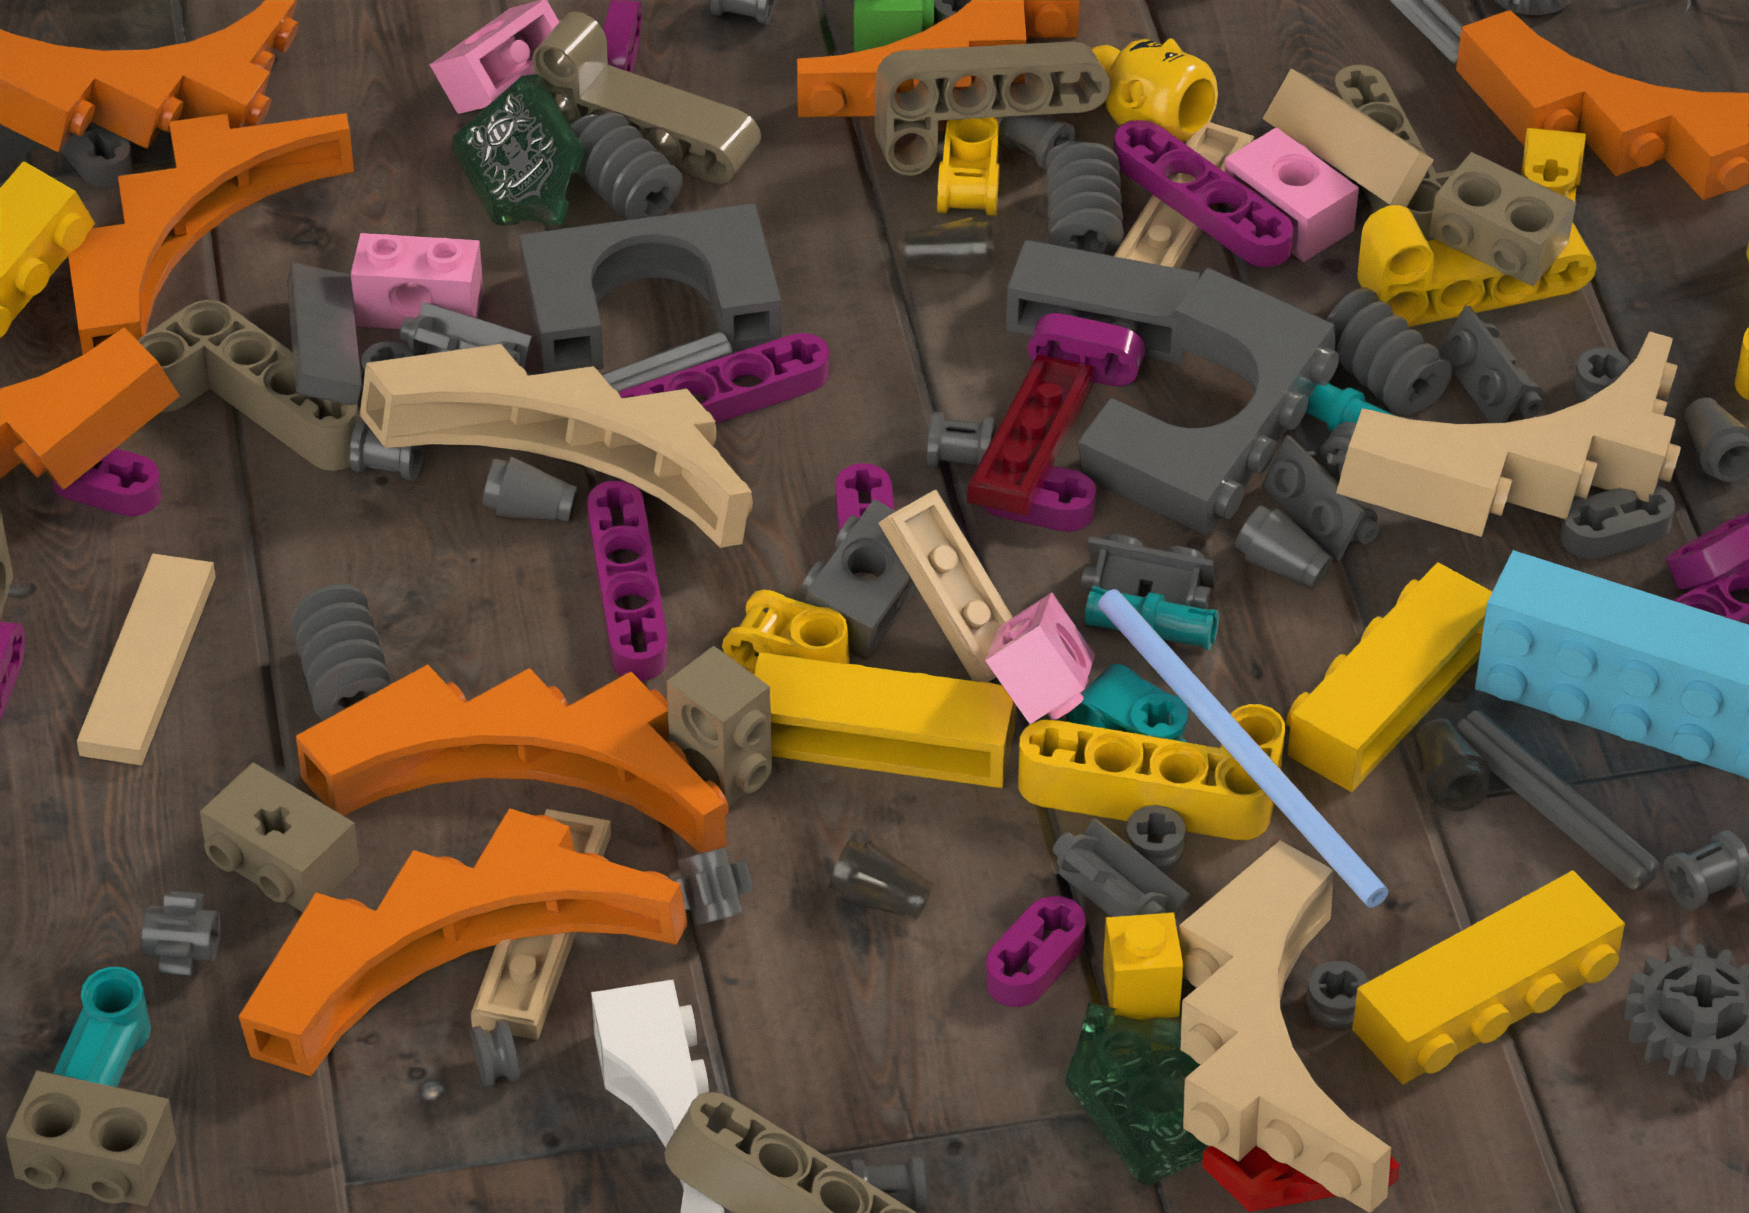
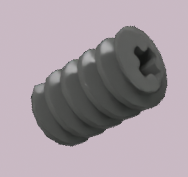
(625, 167)
(1084, 197)
(1387, 354)
(338, 648)

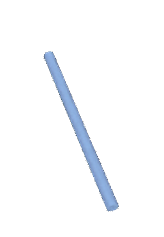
(1244, 749)

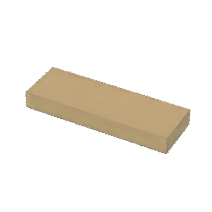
(948, 579)

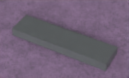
(323, 334)

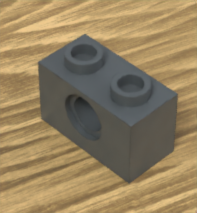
(865, 604)

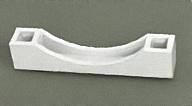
(648, 1063)

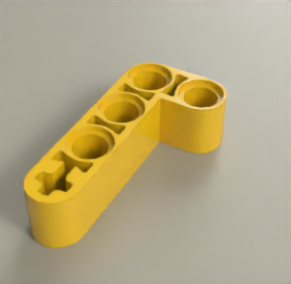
(1435, 282)
(1121, 772)

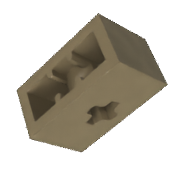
(279, 838)

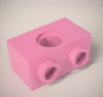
(494, 56)
(1301, 187)
(401, 272)
(1041, 660)

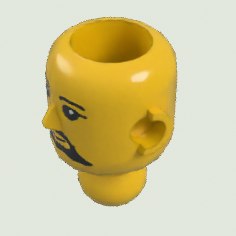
(1159, 86)

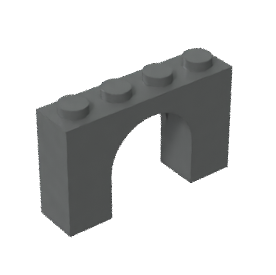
(709, 249)
(1203, 472)

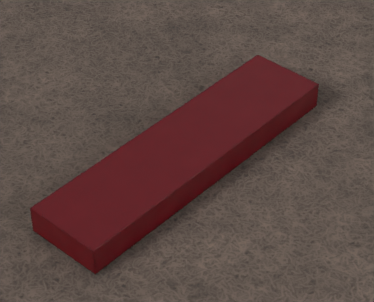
(1031, 435)

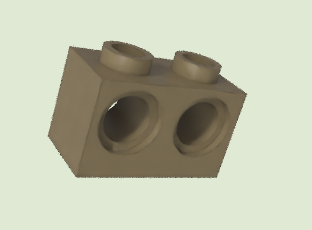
(1502, 219)
(722, 722)
(91, 1139)

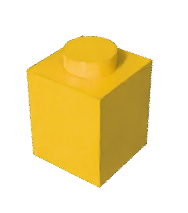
(1143, 966)

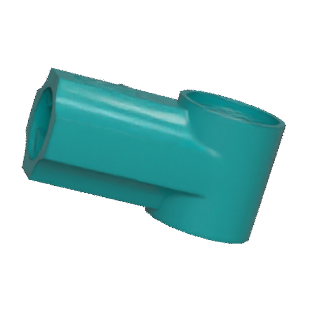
(102, 1039)

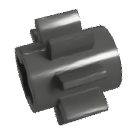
(713, 885)
(181, 933)

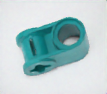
(1132, 705)

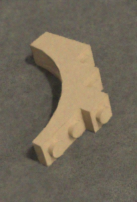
(570, 415)
(1540, 462)
(1232, 1024)

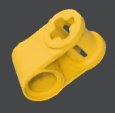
(1554, 159)
(969, 166)
(787, 630)

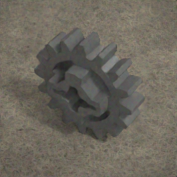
(1691, 1012)

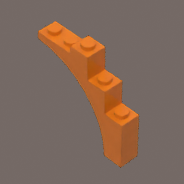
(848, 82)
(135, 93)
(1623, 119)
(169, 210)
(81, 409)
(520, 729)
(436, 910)

